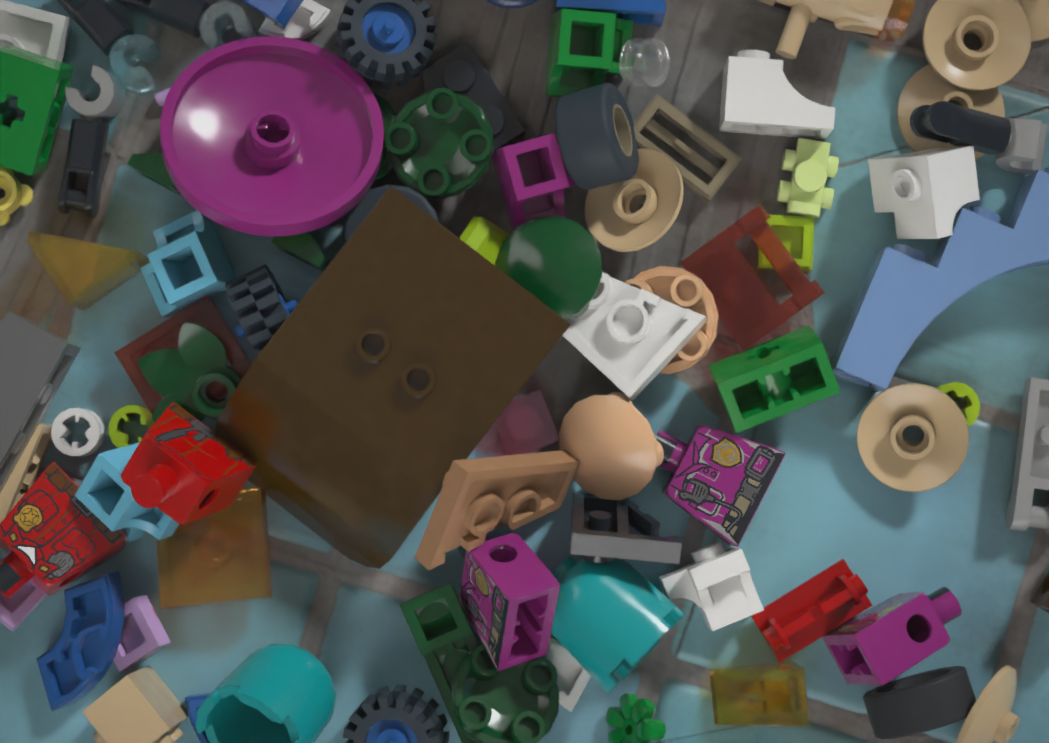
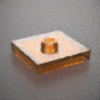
(218, 556)

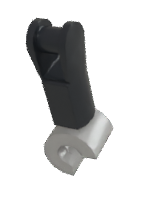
(1014, 140)
(89, 142)

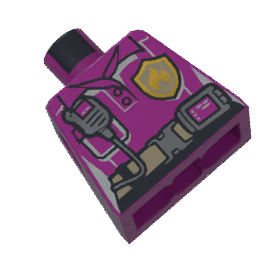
(718, 478)
(509, 599)
(892, 636)

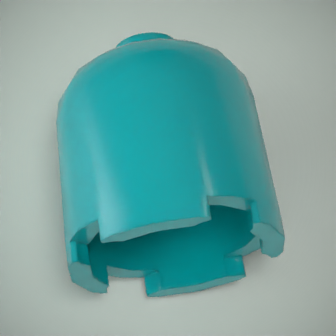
(609, 617)
(270, 698)

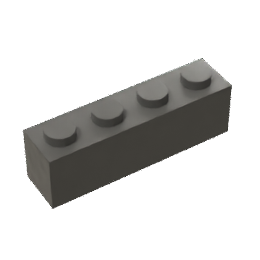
(30, 375)

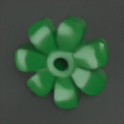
(634, 721)

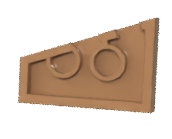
(493, 493)

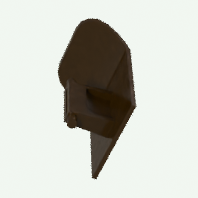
(385, 379)

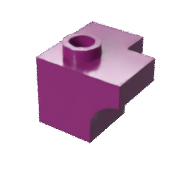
(532, 179)

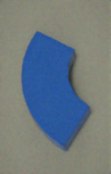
(86, 642)

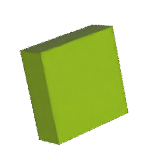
(797, 237)

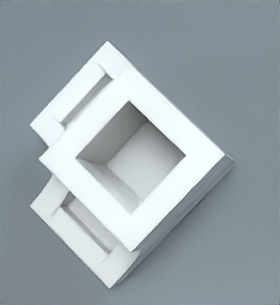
(924, 189)
(717, 584)

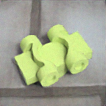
(810, 170)

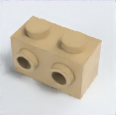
(137, 711)

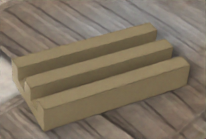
(697, 133)

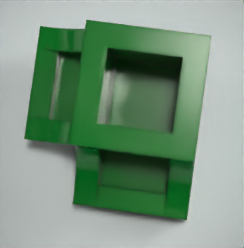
(583, 49)

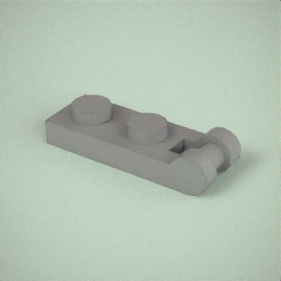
(1031, 459)

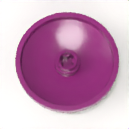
(271, 136)

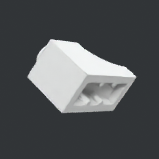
(763, 102)

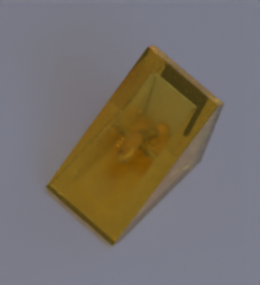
(83, 268)
(760, 695)

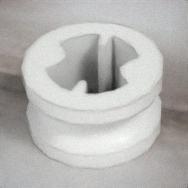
(61, 430)

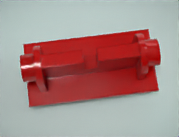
(812, 610)

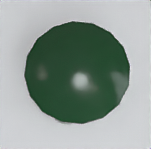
(440, 143)
(554, 263)
(505, 704)

